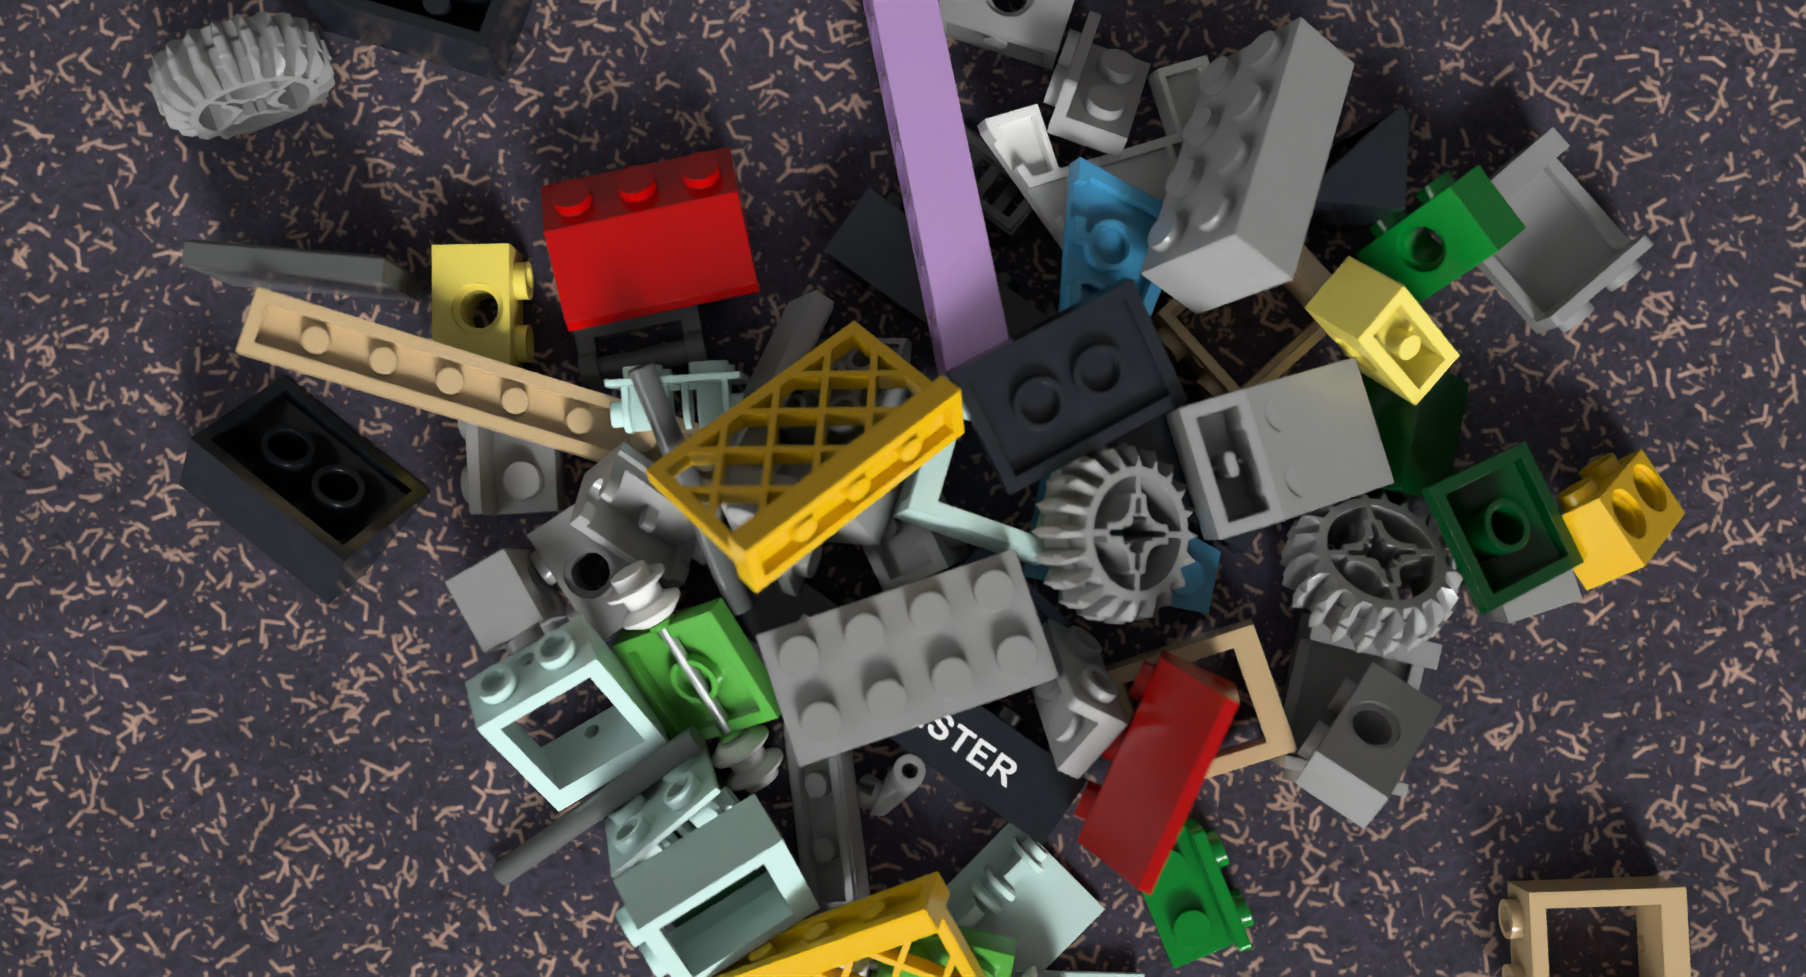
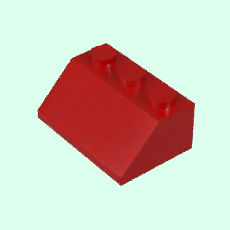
(648, 239)
(1156, 767)

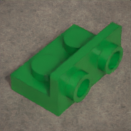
(1192, 901)

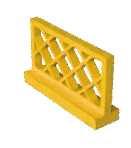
(842, 478)
(863, 930)

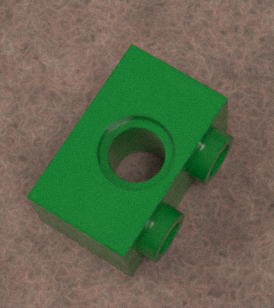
(1465, 215)

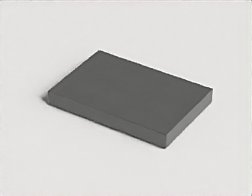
(302, 270)

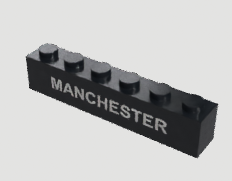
(972, 748)

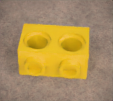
(1617, 516)

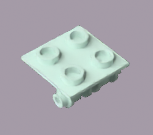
(710, 379)
(648, 820)
(1024, 895)

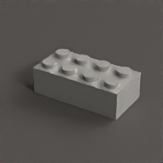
(1249, 169)
(906, 657)

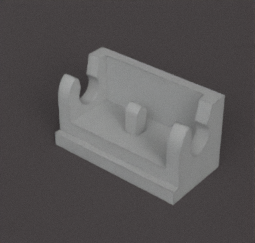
(634, 518)

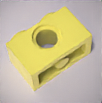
(464, 278)
(1382, 329)

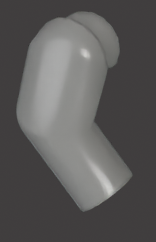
(897, 785)

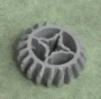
(241, 75)
(1109, 574)
(1359, 584)

